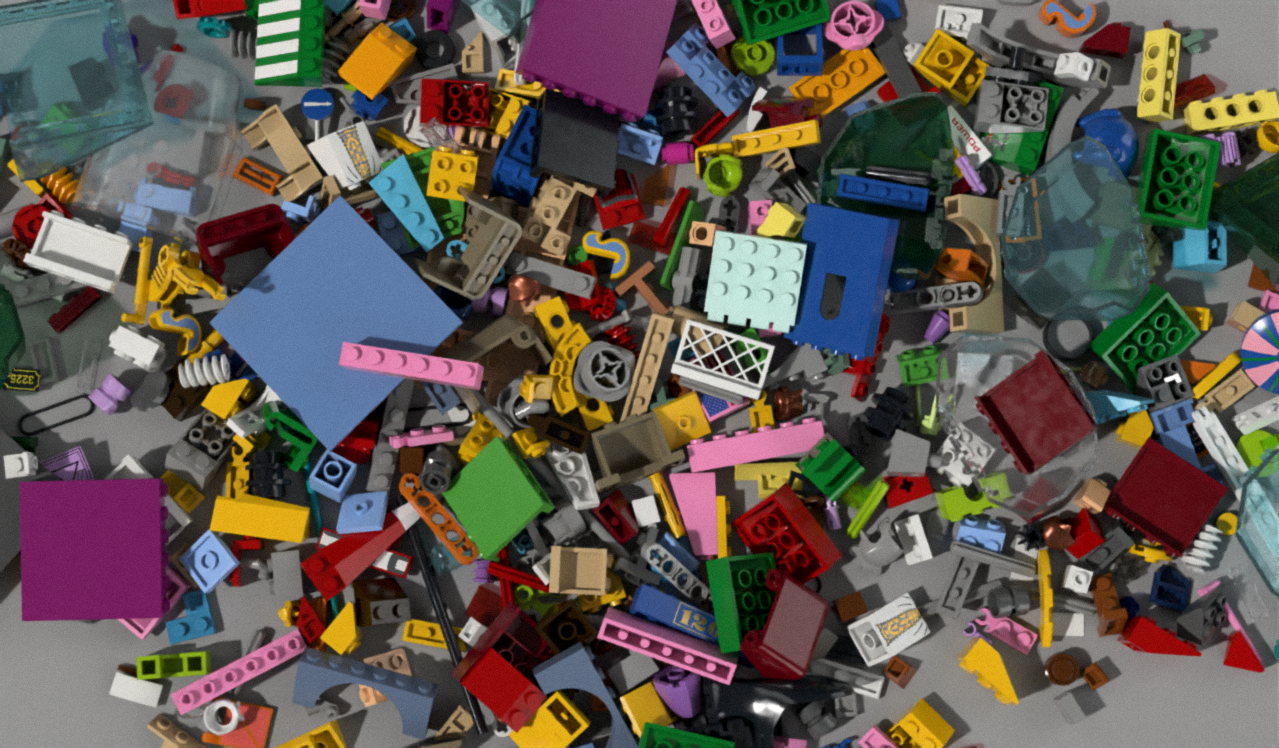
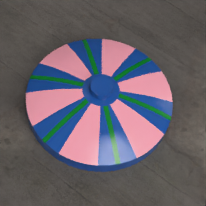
(1261, 351)

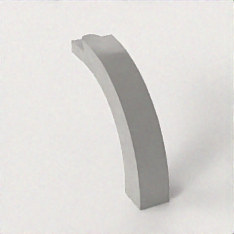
(1064, 121)

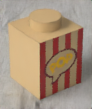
(1244, 316)

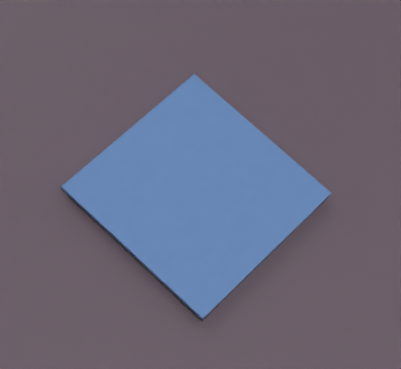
(328, 290)

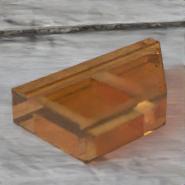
(656, 187)

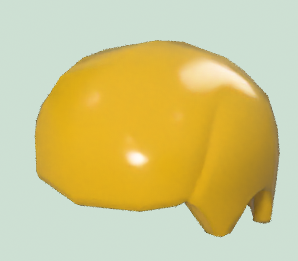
(1268, 136)

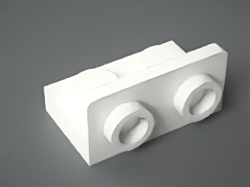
(913, 540)

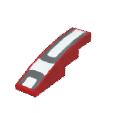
(389, 561)

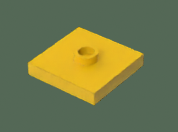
(682, 420)

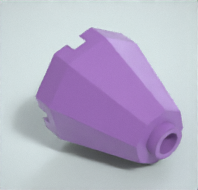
(679, 690)

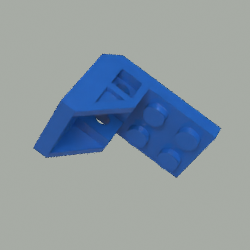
(512, 167)

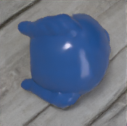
(1116, 134)

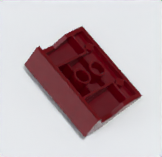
(512, 637)

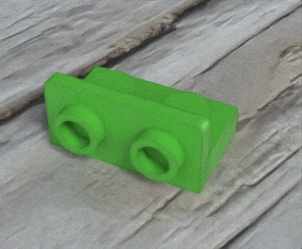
(919, 365)

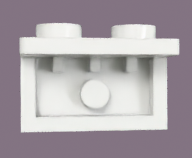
(957, 20)

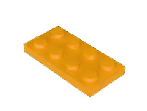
(841, 80)

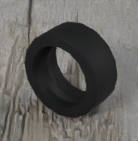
(805, 163)

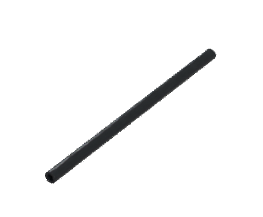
(443, 618)

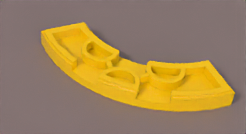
(562, 367)
(1046, 598)

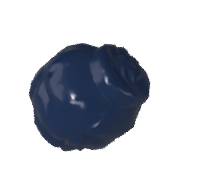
(456, 302)

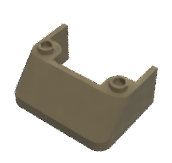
(484, 254)
(489, 338)

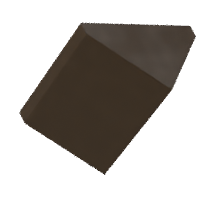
(565, 626)

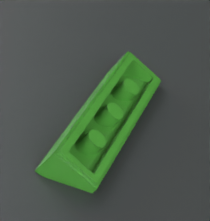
(693, 213)

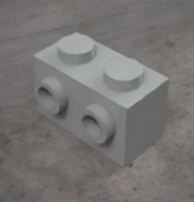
(285, 574)
(632, 670)

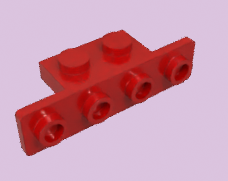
(866, 368)

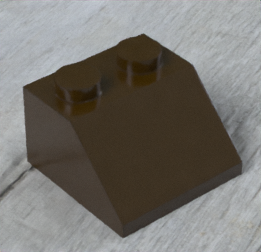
(182, 400)
(380, 602)

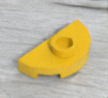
(1151, 554)

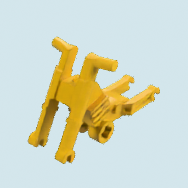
(169, 279)

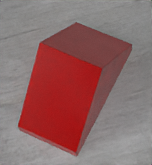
(1086, 534)

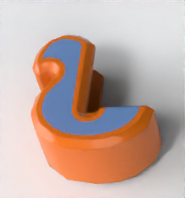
(1066, 22)

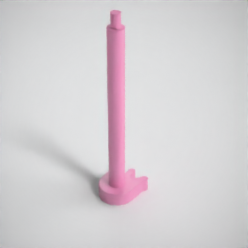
(1231, 616)

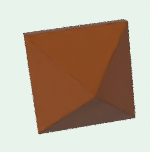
(674, 388)
(1094, 676)

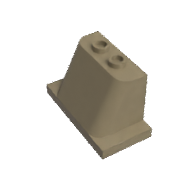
(632, 451)

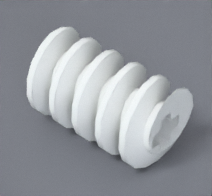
(204, 372)
(1200, 549)

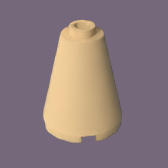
(680, 317)

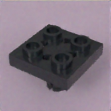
(1014, 70)

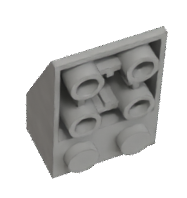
(1010, 108)
(201, 450)

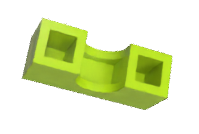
(955, 504)
(174, 665)

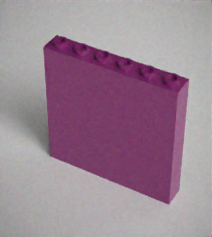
(598, 50)
(94, 549)

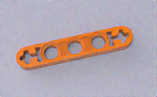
(439, 529)

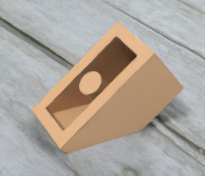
(1092, 495)

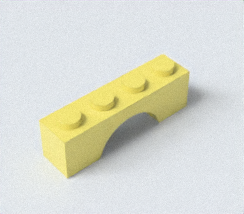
(781, 222)

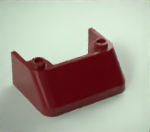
(241, 233)

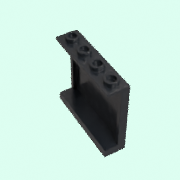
(575, 141)

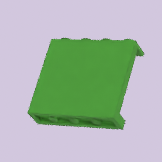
(495, 497)

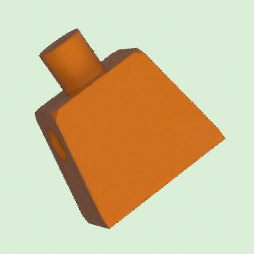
(962, 265)

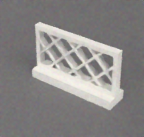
(717, 378)

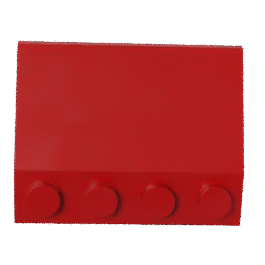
(790, 532)

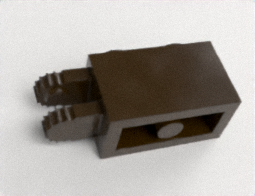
(560, 432)

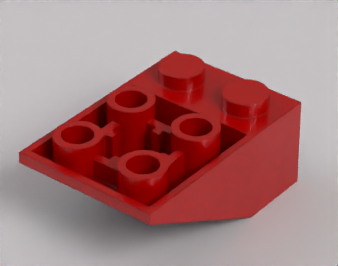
(200, 8)
(454, 103)
(1145, 637)

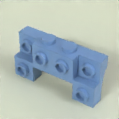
(708, 72)
(1172, 433)

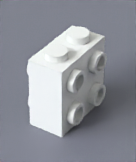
(131, 344)
(952, 464)

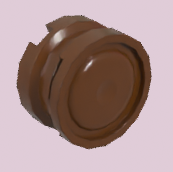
(1061, 669)

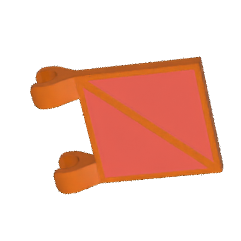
(249, 733)

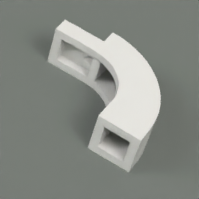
(251, 420)

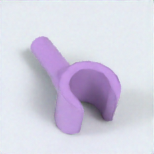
(975, 633)

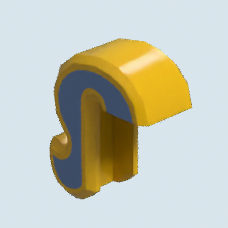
(609, 248)
(182, 324)

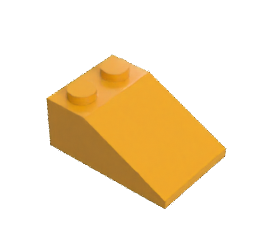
(377, 61)

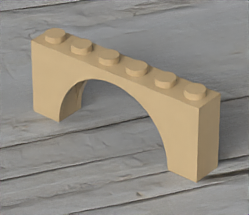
(978, 219)

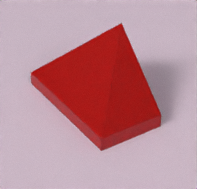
(1240, 654)

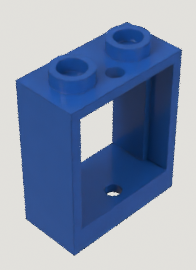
(810, 64)

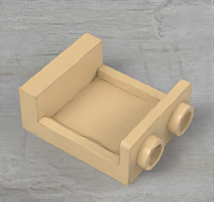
(579, 570)

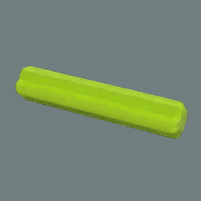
(867, 509)

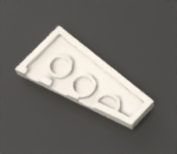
(573, 473)

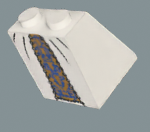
(348, 156)
(888, 630)

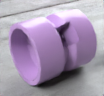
(493, 301)
(109, 394)

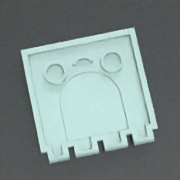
(755, 280)

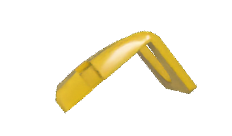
(711, 151)

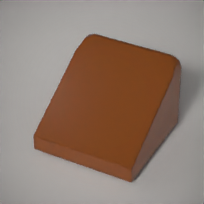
(899, 671)

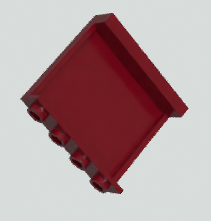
(1036, 413)
(1164, 497)

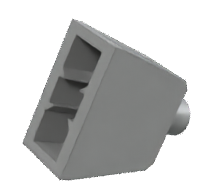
(911, 456)

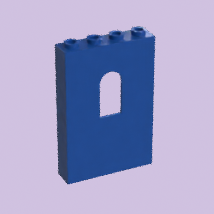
(852, 247)

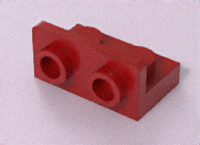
(578, 303)

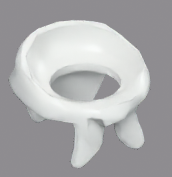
(211, 716)

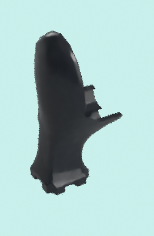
(765, 700)

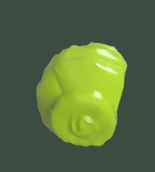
(723, 175)

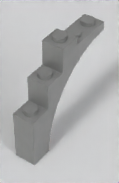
(997, 50)
(804, 358)

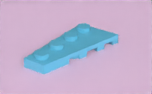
(405, 199)

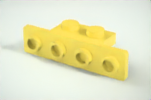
(768, 475)

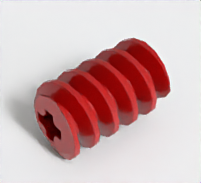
(620, 337)

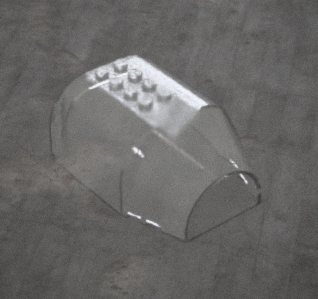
(181, 165)

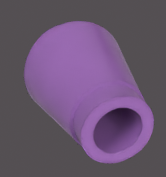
(938, 326)

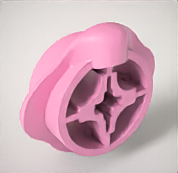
(837, 28)

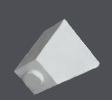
(502, 45)

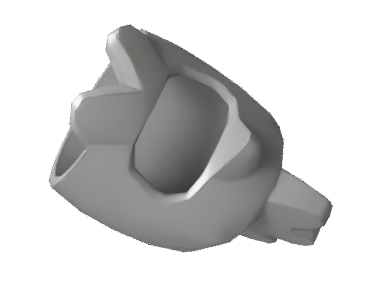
(876, 549)

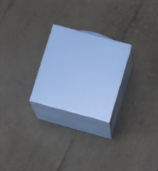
(333, 476)

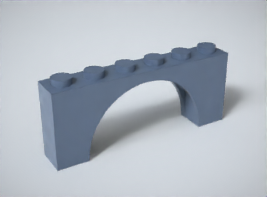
(575, 670)
(410, 695)

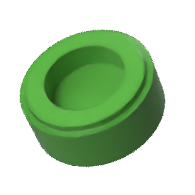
(576, 255)

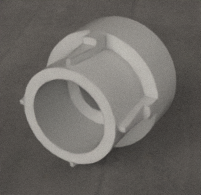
(562, 523)

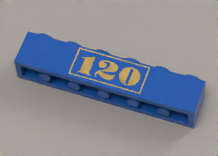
(677, 615)

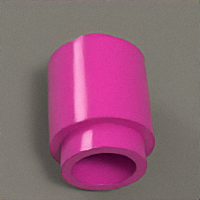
(677, 153)

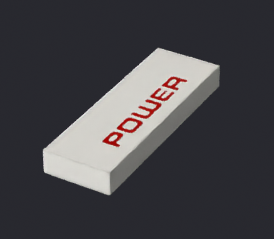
(966, 140)

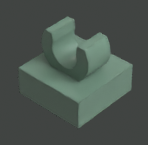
(1190, 40)
(836, 363)

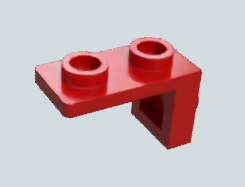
(248, 543)

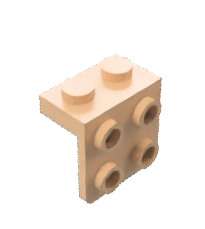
(392, 660)

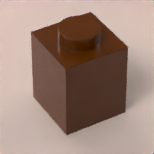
(412, 459)
(848, 607)

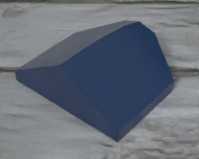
(1170, 589)

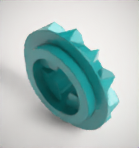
(214, 27)

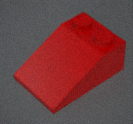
(504, 690)

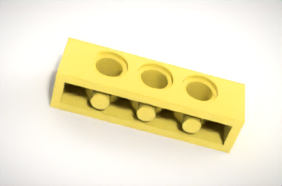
(1159, 75)
(1198, 123)

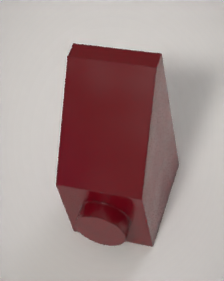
(1108, 42)
(617, 516)

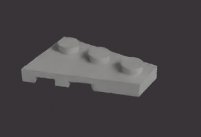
(407, 89)

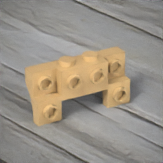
(286, 143)
(547, 211)

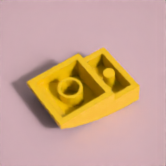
(951, 67)

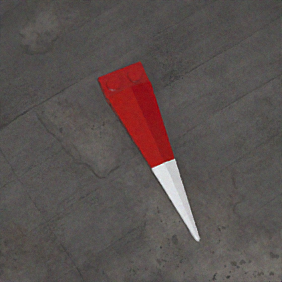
(344, 560)

